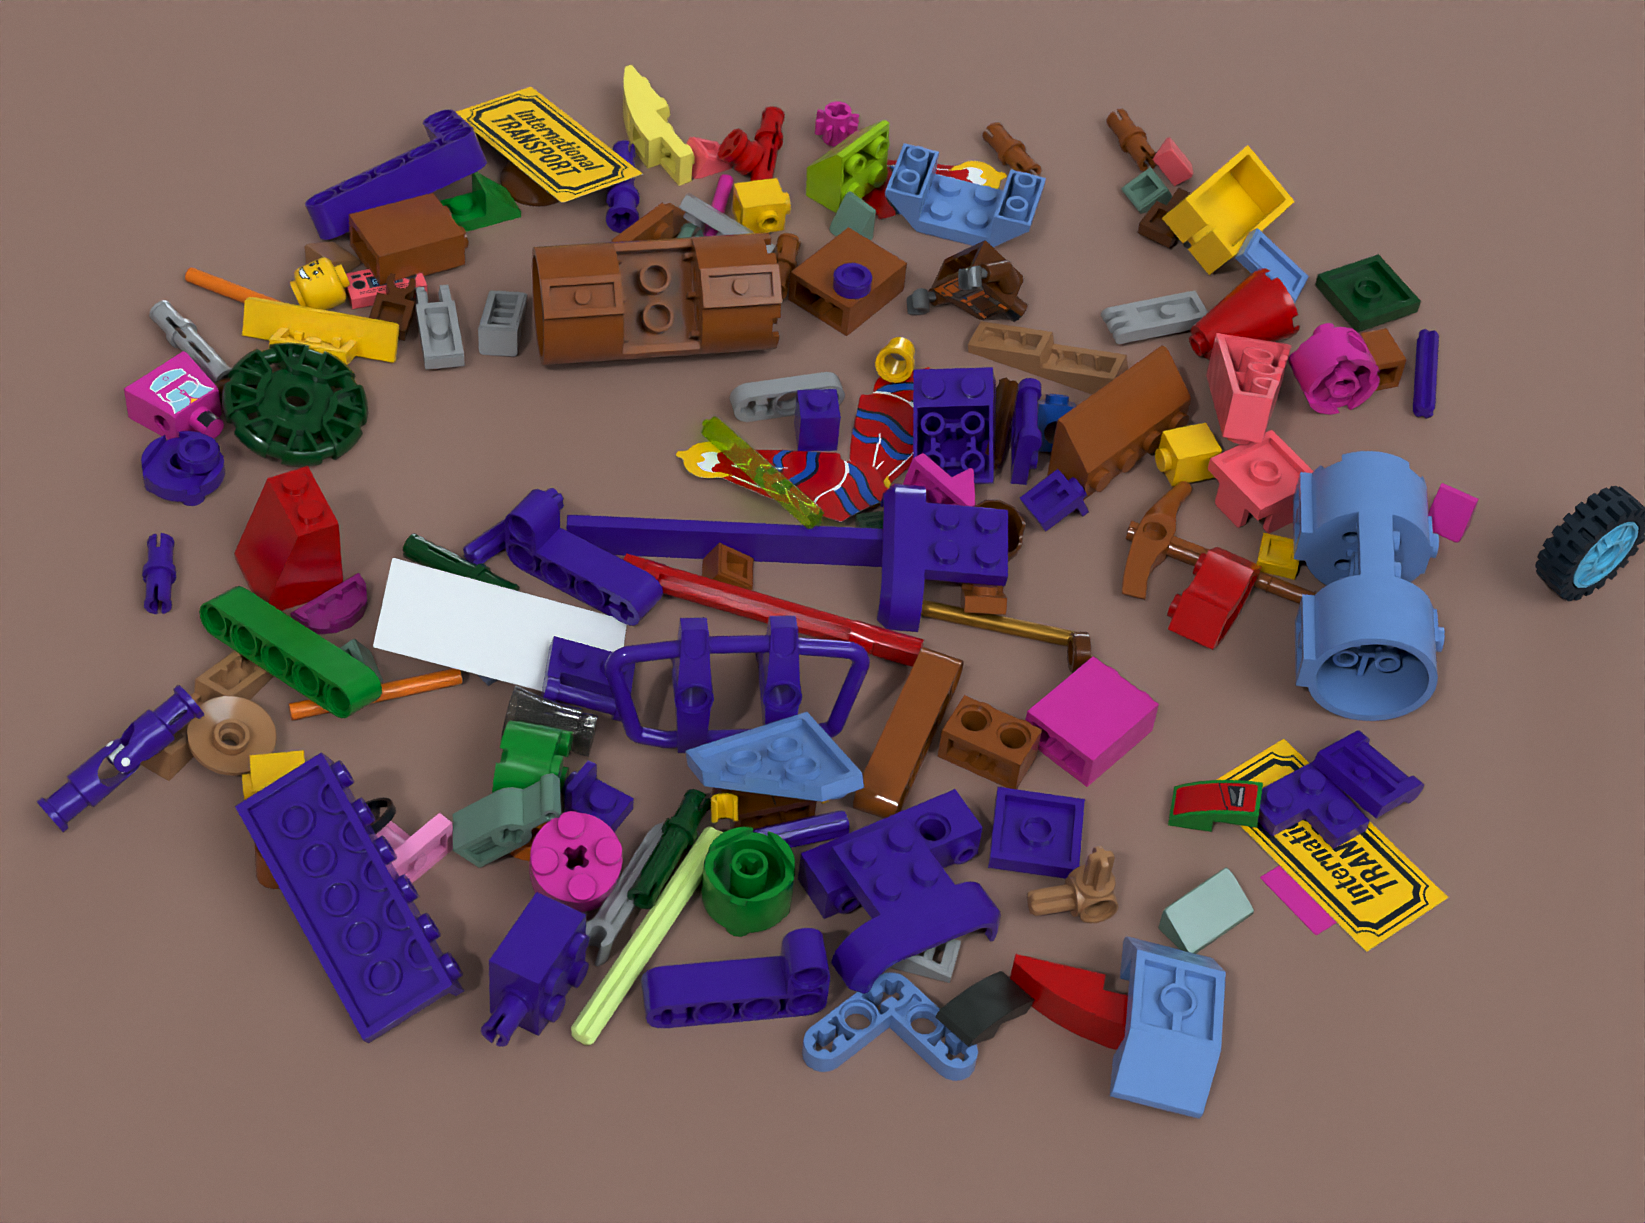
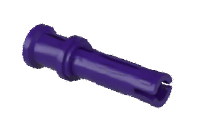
(623, 196)

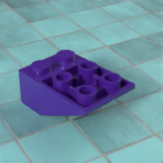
(956, 419)

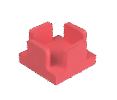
(1258, 481)

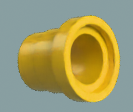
(891, 368)

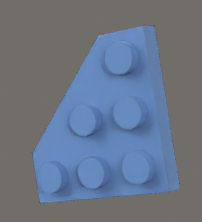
(780, 760)

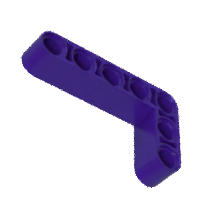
(427, 168)

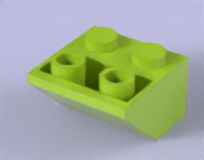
(852, 165)

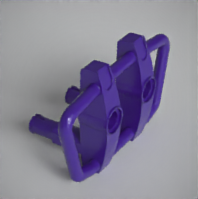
(693, 687)

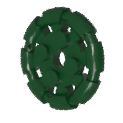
(298, 423)

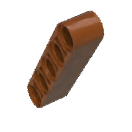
(908, 733)

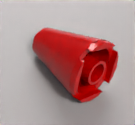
(1252, 310)

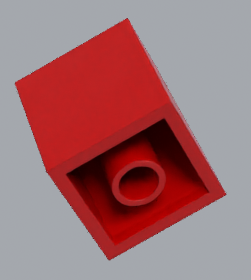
(291, 542)

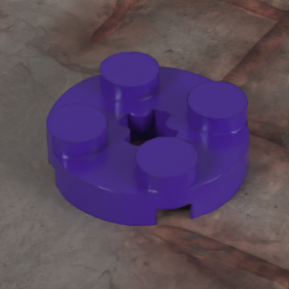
(176, 484)

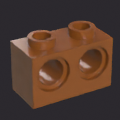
(989, 742)

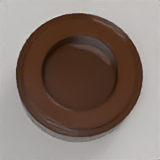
(1078, 650)

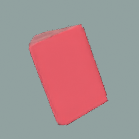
(706, 158)
(1173, 162)

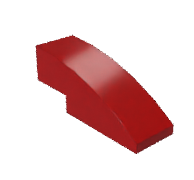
(1073, 999)

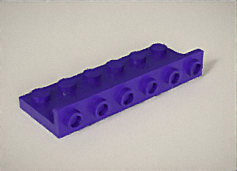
(349, 896)

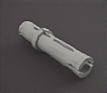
(168, 320)

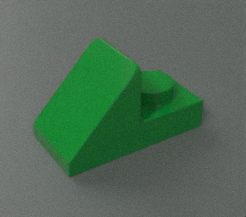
(484, 206)

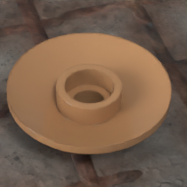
(233, 720)

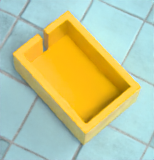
(1227, 208)

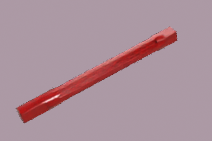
(758, 606)

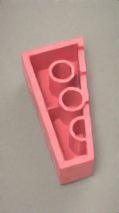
(1245, 384)

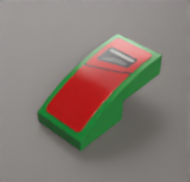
(1224, 801)

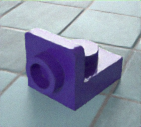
(1054, 499)
(593, 797)

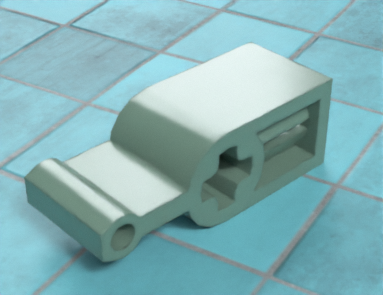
(504, 820)

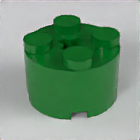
(531, 753)
(748, 880)

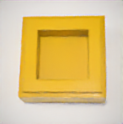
(1277, 556)

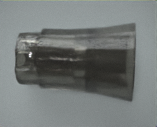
(539, 710)

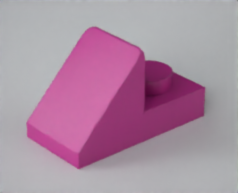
(939, 485)

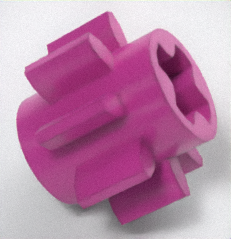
(836, 123)

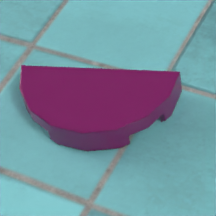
(336, 608)

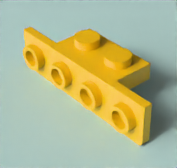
(321, 329)

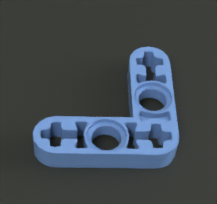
(893, 1014)

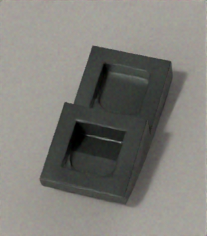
(983, 1008)

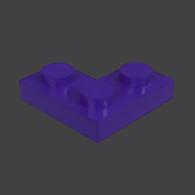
(1310, 797)

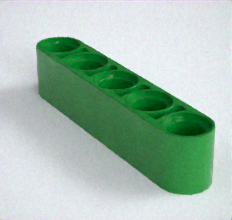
(290, 652)

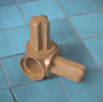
(1086, 891)

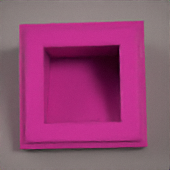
(1452, 512)

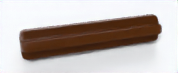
(1005, 402)

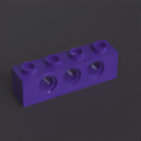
(941, 819)

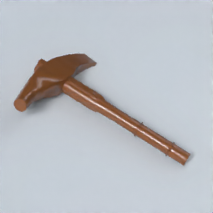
(1155, 540)

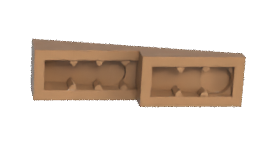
(1037, 354)
(229, 677)

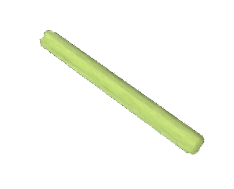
(643, 942)

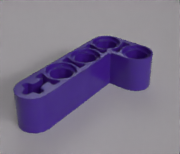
(574, 565)
(741, 988)

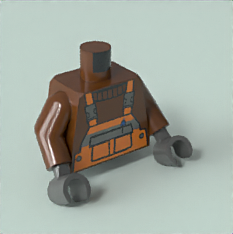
(976, 282)

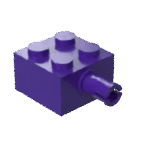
(535, 968)

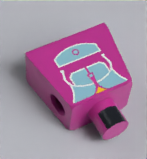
(175, 399)

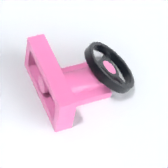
(415, 852)

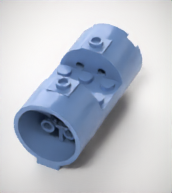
(1370, 633)

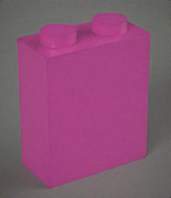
(1092, 720)

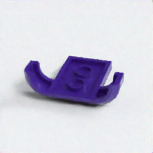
(935, 544)
(908, 902)

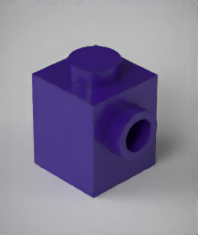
(817, 420)

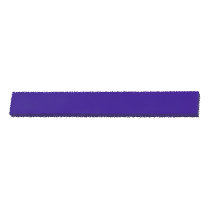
(758, 540)

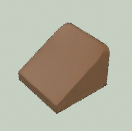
(333, 252)

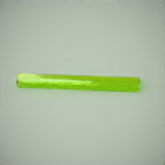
(762, 472)

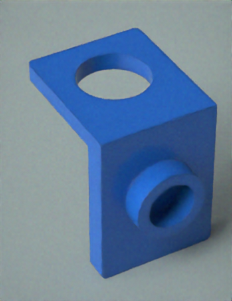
(1049, 411)

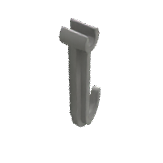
(617, 906)

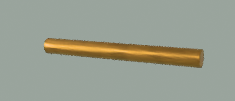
(996, 623)

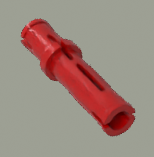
(771, 139)

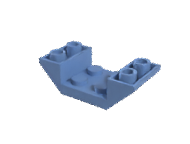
(958, 207)
(1169, 1028)

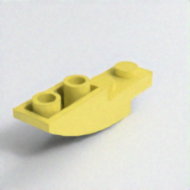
(647, 128)

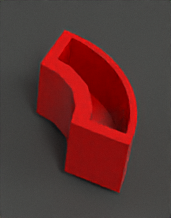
(1213, 597)

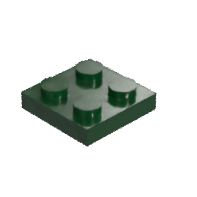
(1367, 293)

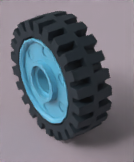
(1592, 543)

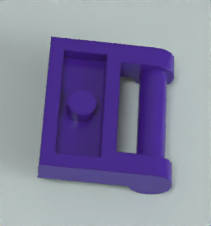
(1025, 434)
(578, 676)
(1366, 775)

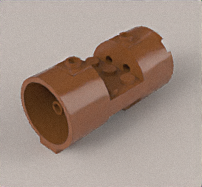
(655, 298)

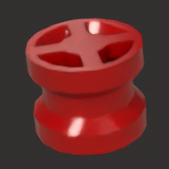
(740, 151)

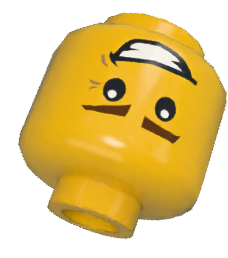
(320, 284)

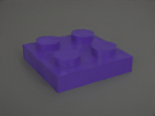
(1036, 833)

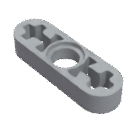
(759, 391)

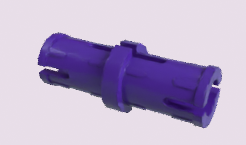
(159, 573)

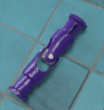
(138, 743)

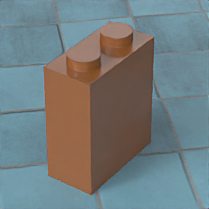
(407, 238)
(813, 281)

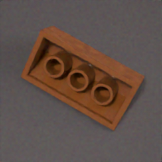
(1120, 422)

